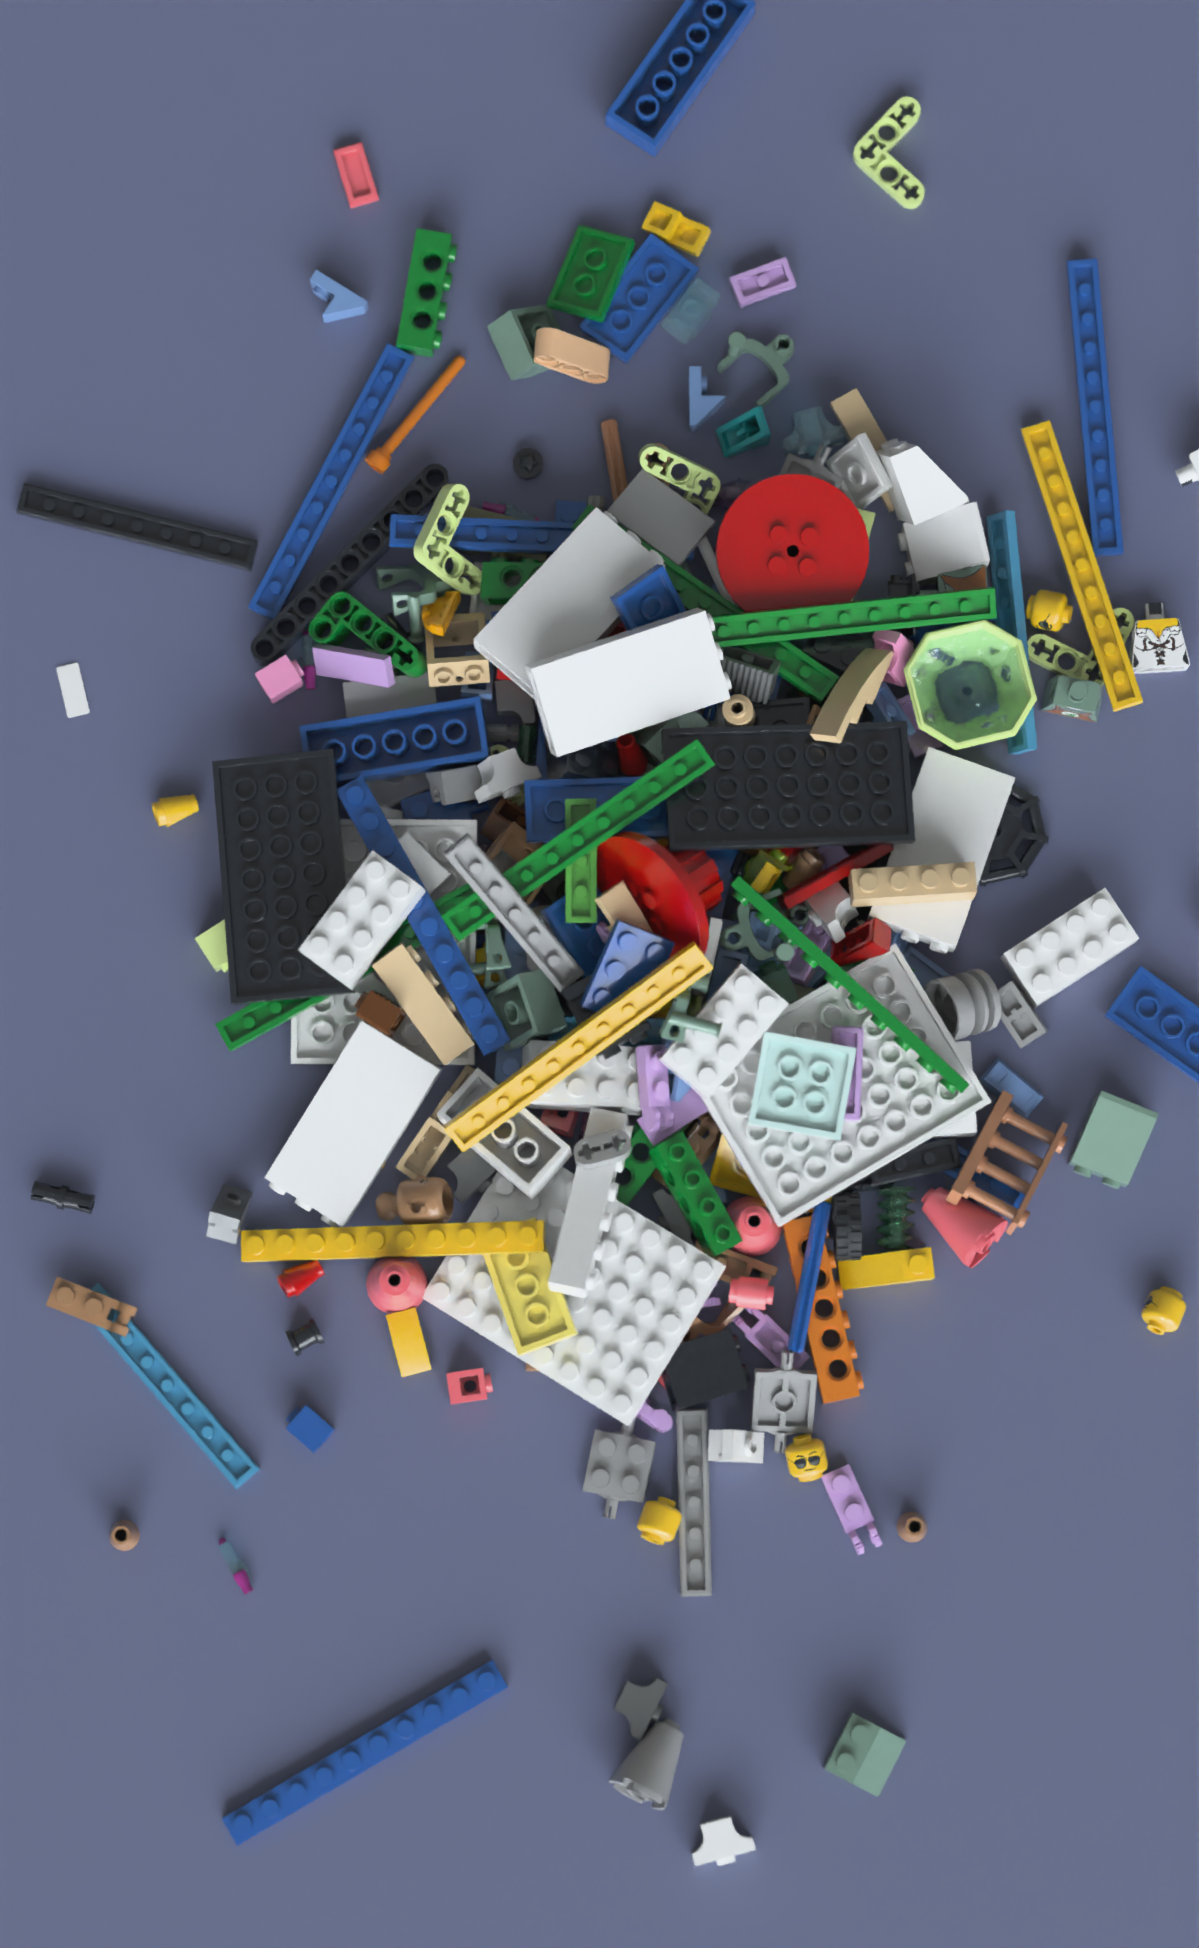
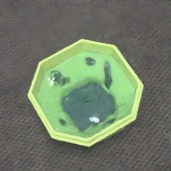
(973, 657)

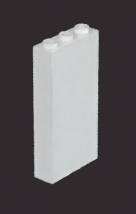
(566, 598)
(628, 681)
(954, 822)
(352, 1124)

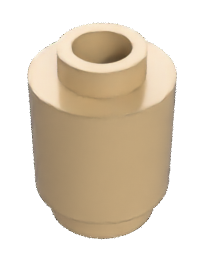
(738, 702)

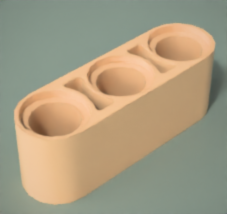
(571, 355)

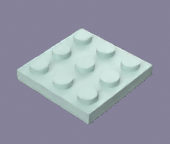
(802, 1086)

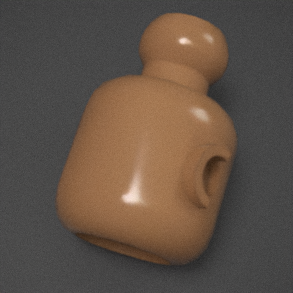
(418, 1201)

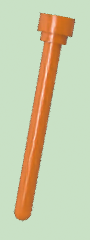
(380, 458)

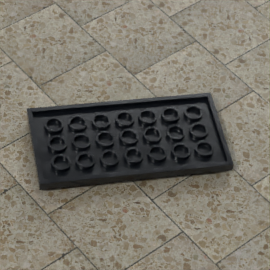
(792, 791)
(278, 870)

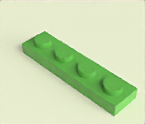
(582, 874)

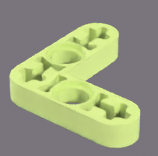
(883, 159)
(689, 482)
(440, 548)
(1082, 662)

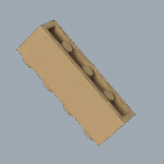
(912, 884)
(423, 1003)

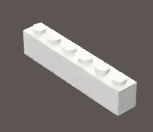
(587, 1212)

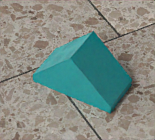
(744, 433)

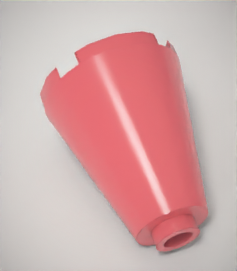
(964, 1226)
(757, 1239)
(400, 1297)

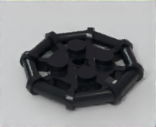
(1010, 837)

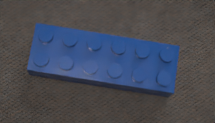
(677, 70)
(403, 740)

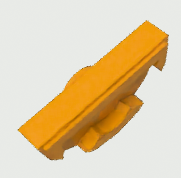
(439, 614)

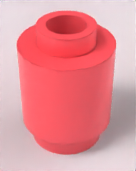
(751, 1292)

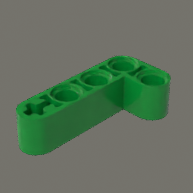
(375, 636)

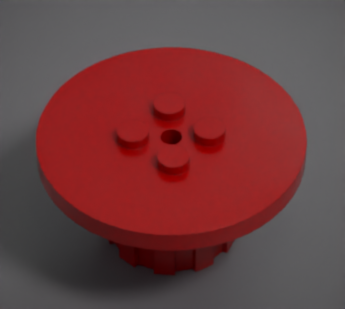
(786, 512)
(667, 886)

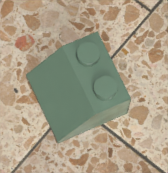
(515, 339)
(527, 1008)
(864, 1754)

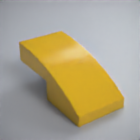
(675, 229)
(408, 1342)

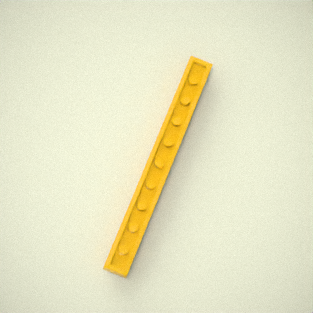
(1081, 566)
(578, 1046)
(393, 1241)

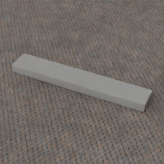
(514, 912)
(693, 1502)

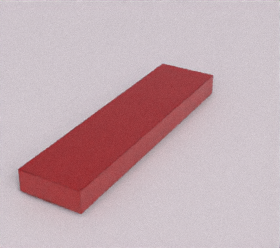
(832, 875)

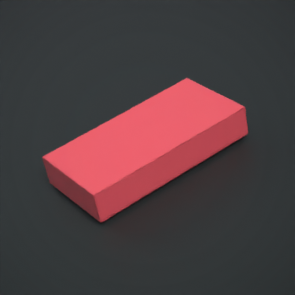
(356, 175)

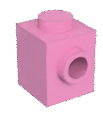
(280, 678)

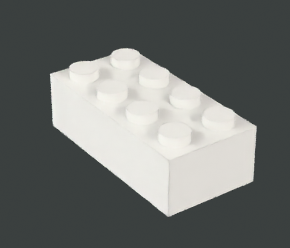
(362, 920)
(1069, 948)
(746, 1011)
(596, 1083)
(518, 1148)

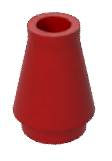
(631, 758)
(299, 1278)

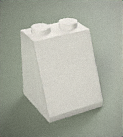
(919, 485)
(944, 544)

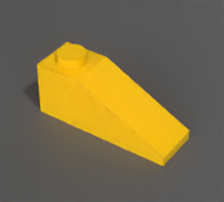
(887, 1269)

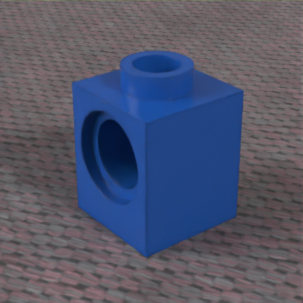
(309, 1428)

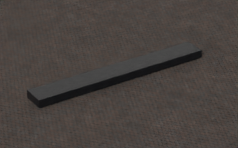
(137, 527)

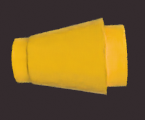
(173, 809)

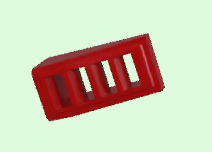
(862, 943)

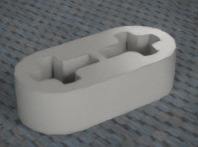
(600, 1142)

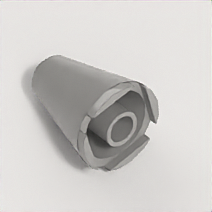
(651, 1765)

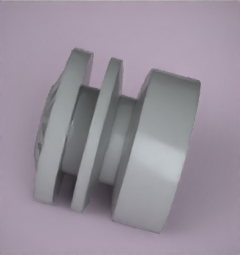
(966, 1002)

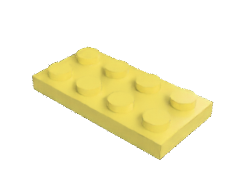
(530, 1309)

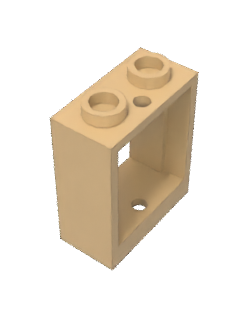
(473, 668)

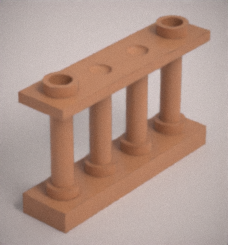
(978, 1162)

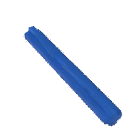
(809, 1277)

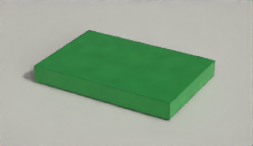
(590, 273)

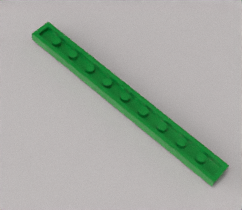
(854, 616)
(795, 665)
(587, 834)
(858, 995)
(262, 1017)

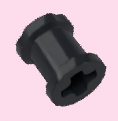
(304, 1337)

